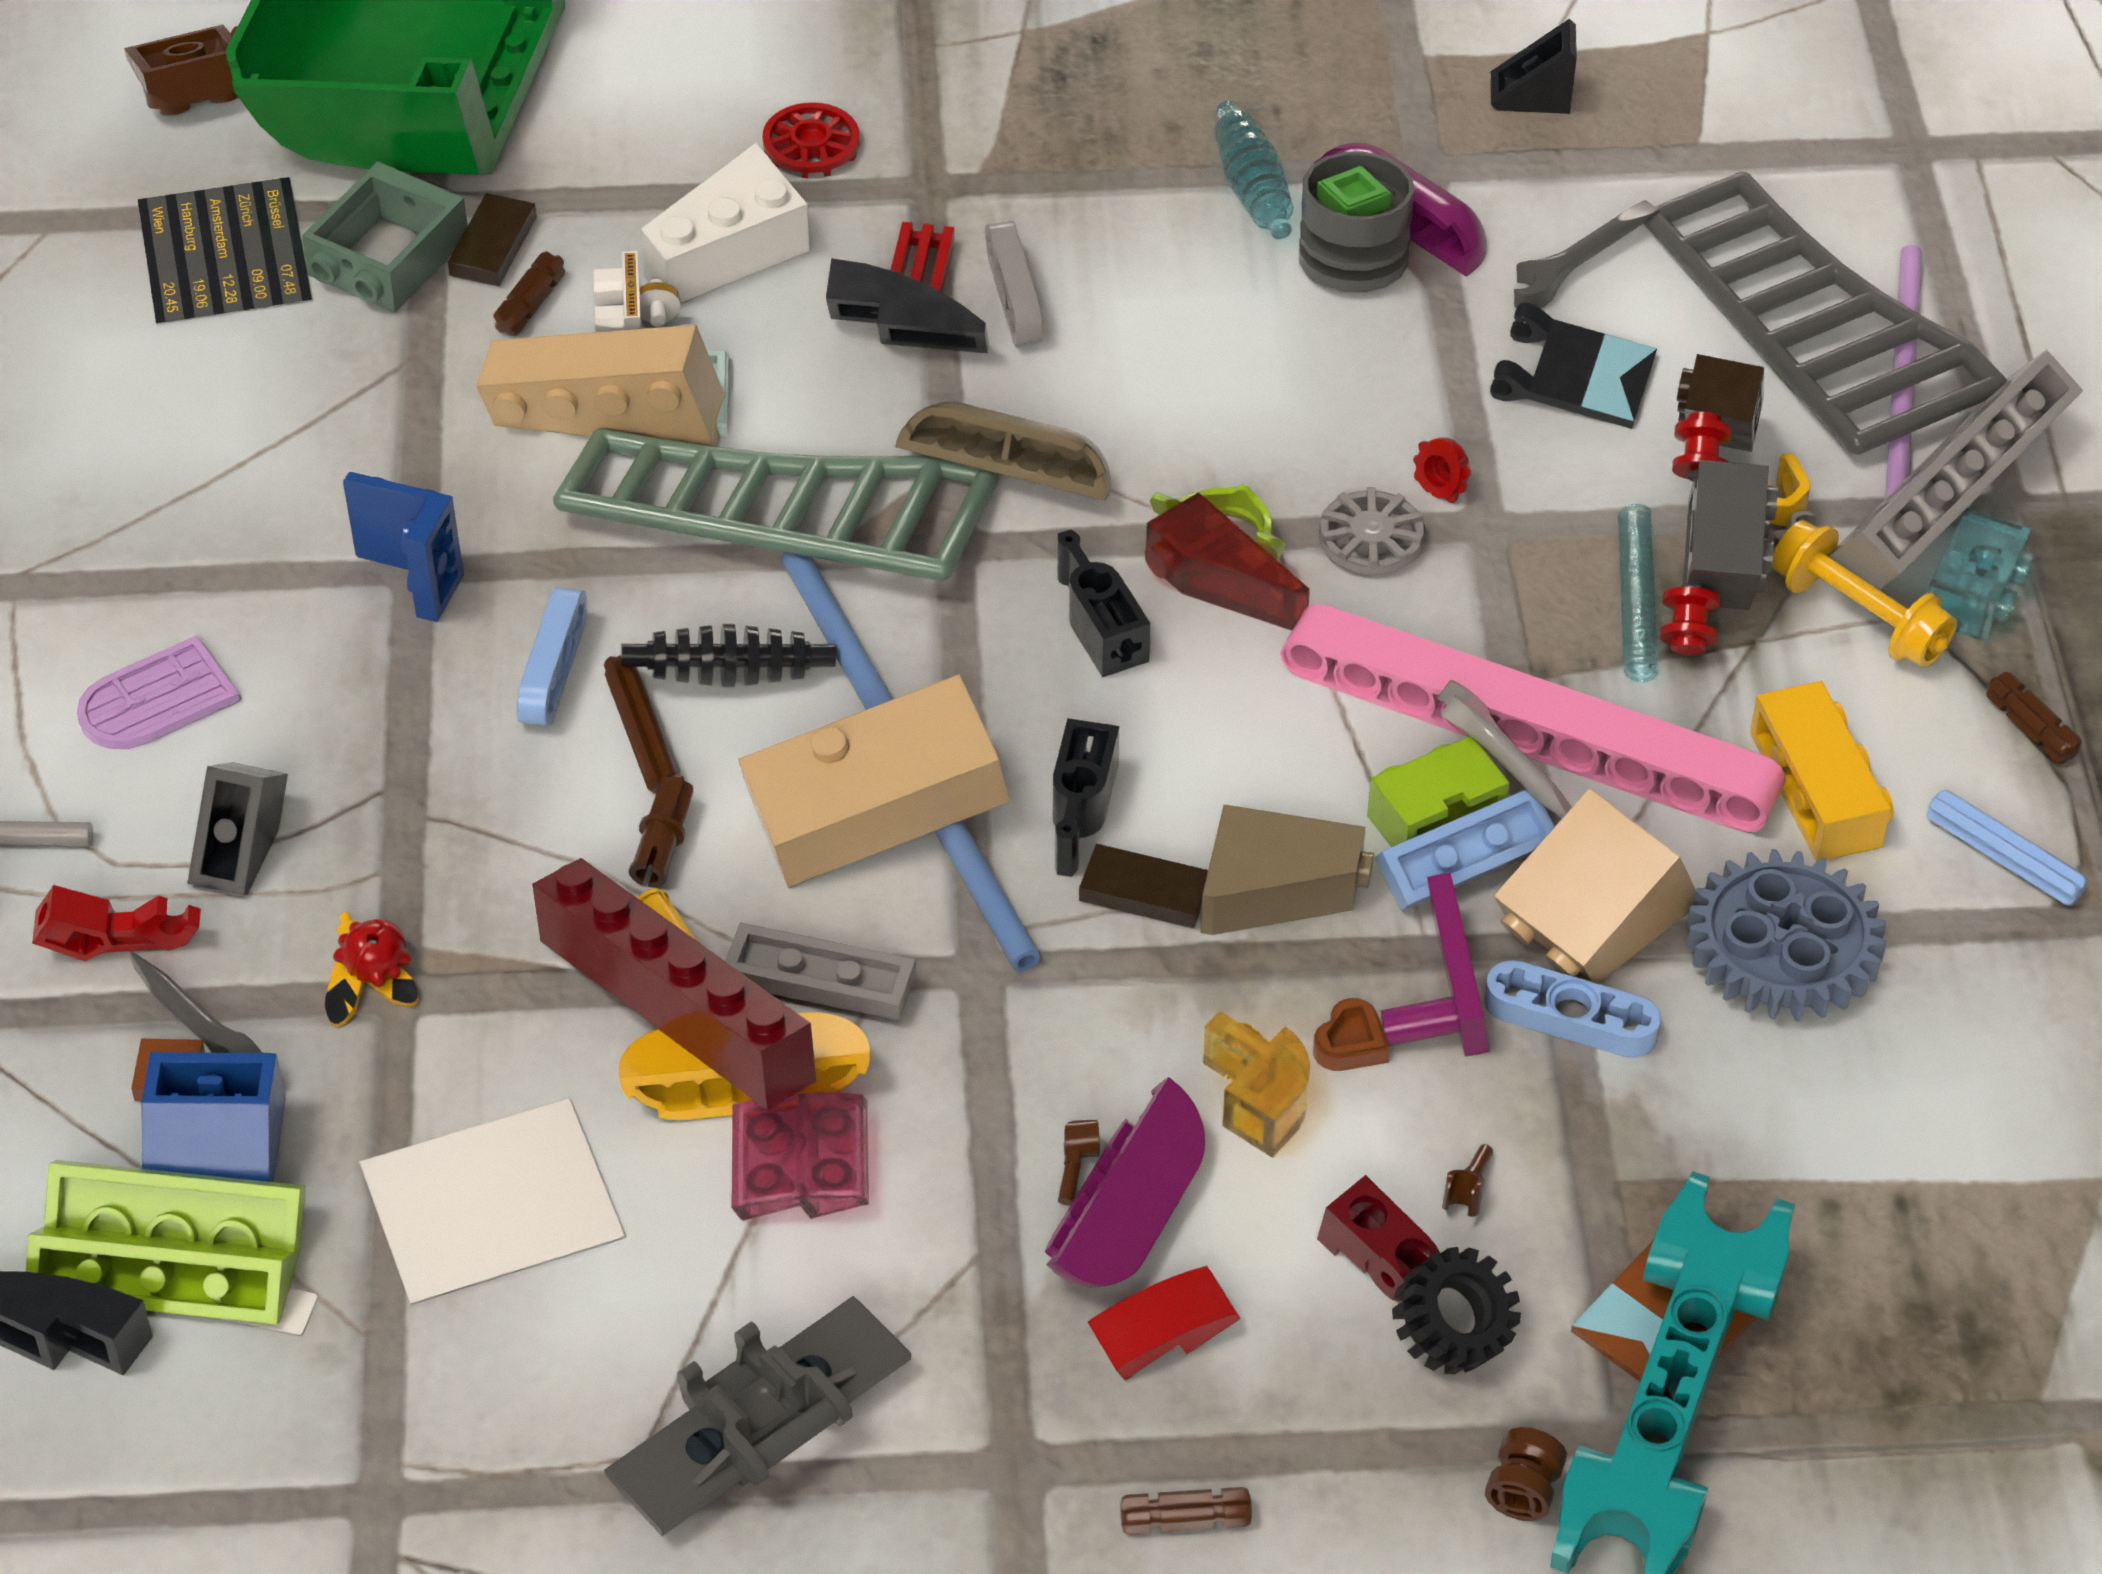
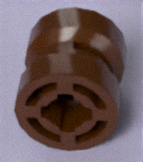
(1528, 1467)

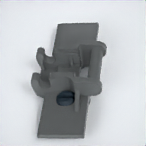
(712, 1442)

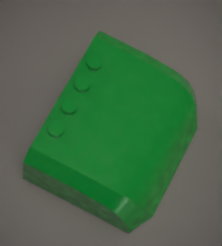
(391, 78)

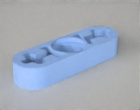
(551, 656)
(1586, 1030)

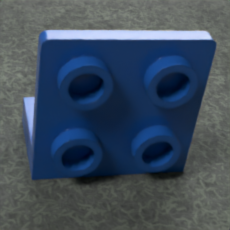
(407, 531)

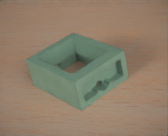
(385, 194)

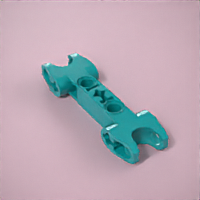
(1638, 1487)

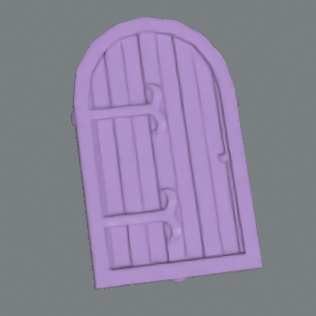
(155, 697)

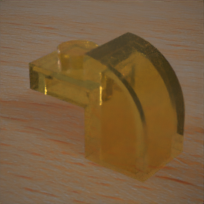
(1267, 1081)

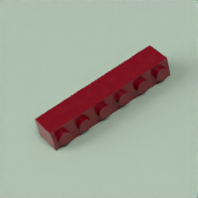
(675, 983)

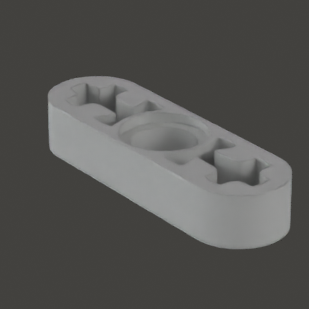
(1014, 283)

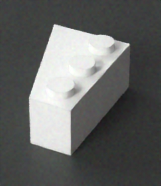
(727, 228)

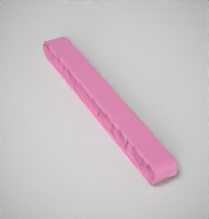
(1538, 717)

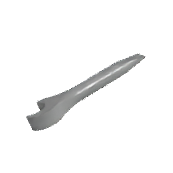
(1473, 717)

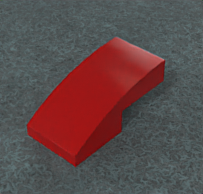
(1162, 1316)

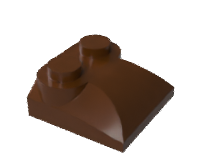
(184, 69)

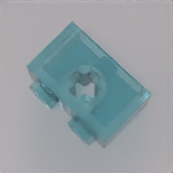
(1980, 571)

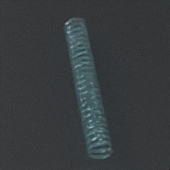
(1626, 591)

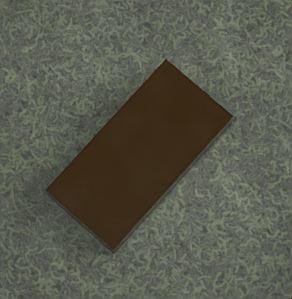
(492, 239)
(1143, 885)

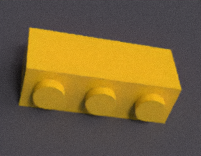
(1824, 769)

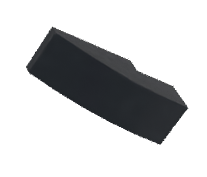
(902, 308)
(60, 1314)

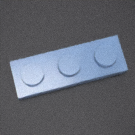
(1466, 847)

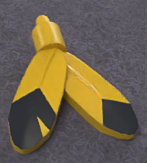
(345, 990)

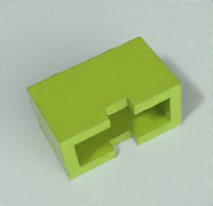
(1434, 790)

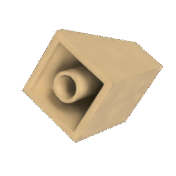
(1595, 891)

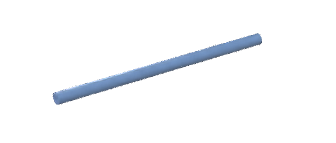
(873, 692)

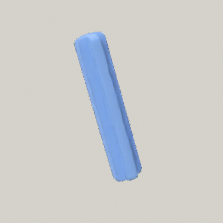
(2007, 847)

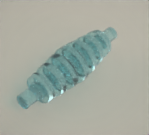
(1253, 170)

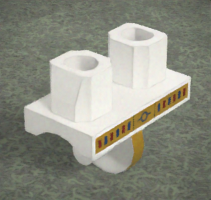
(652, 302)

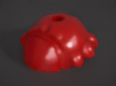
(1442, 468)
(373, 961)

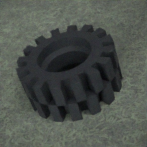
(1485, 1296)

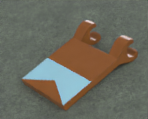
(1629, 1316)

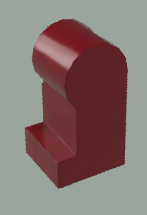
(1375, 1235)

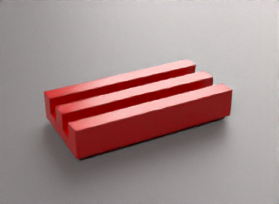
(924, 240)

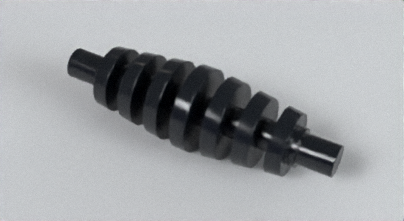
(728, 655)

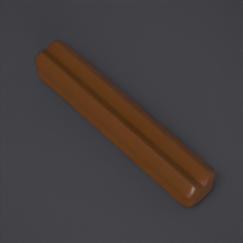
(639, 722)

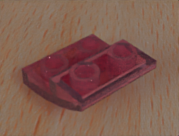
(800, 1154)

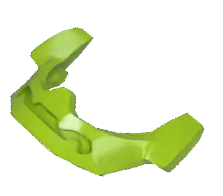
(1237, 502)

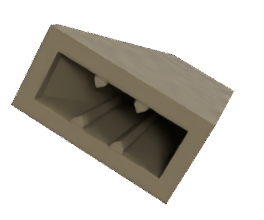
(1281, 869)

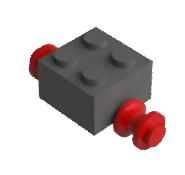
(1724, 534)

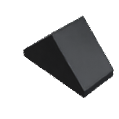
(1539, 75)

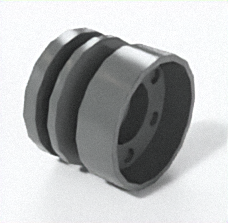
(1356, 250)

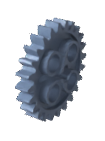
(1786, 935)

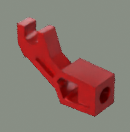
(88, 925)

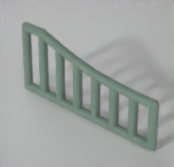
(783, 534)

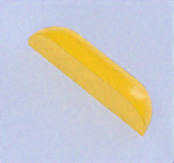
(685, 1088)

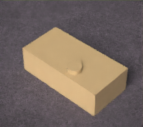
(874, 780)

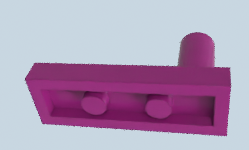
(1448, 1015)

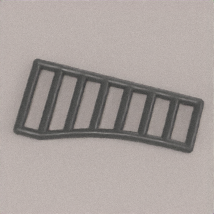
(1829, 271)

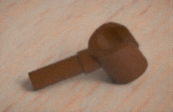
(1080, 1140)
(1467, 1185)

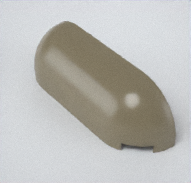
(1008, 447)

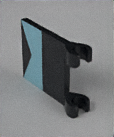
(1576, 369)

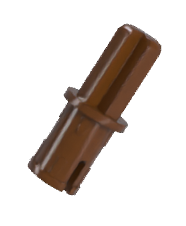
(662, 830)

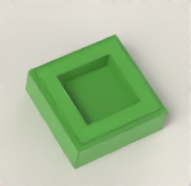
(1354, 193)

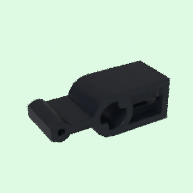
(1102, 609)
(1082, 787)

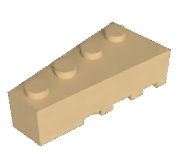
(614, 380)

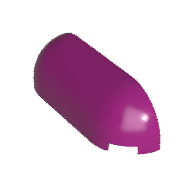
(1439, 219)
(1130, 1192)

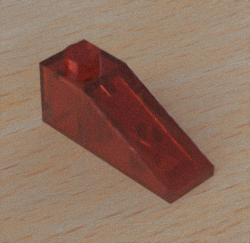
(1221, 564)

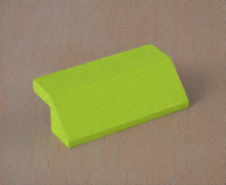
(173, 1238)

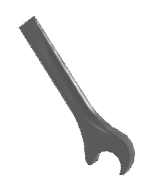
(1548, 273)
(214, 1034)

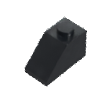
(235, 825)

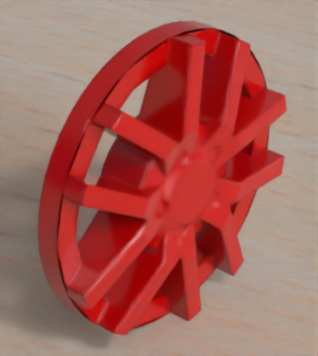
(811, 138)

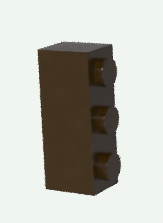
(1726, 389)

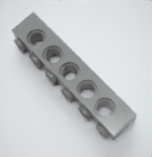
(1957, 471)

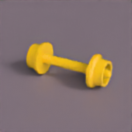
(1919, 632)

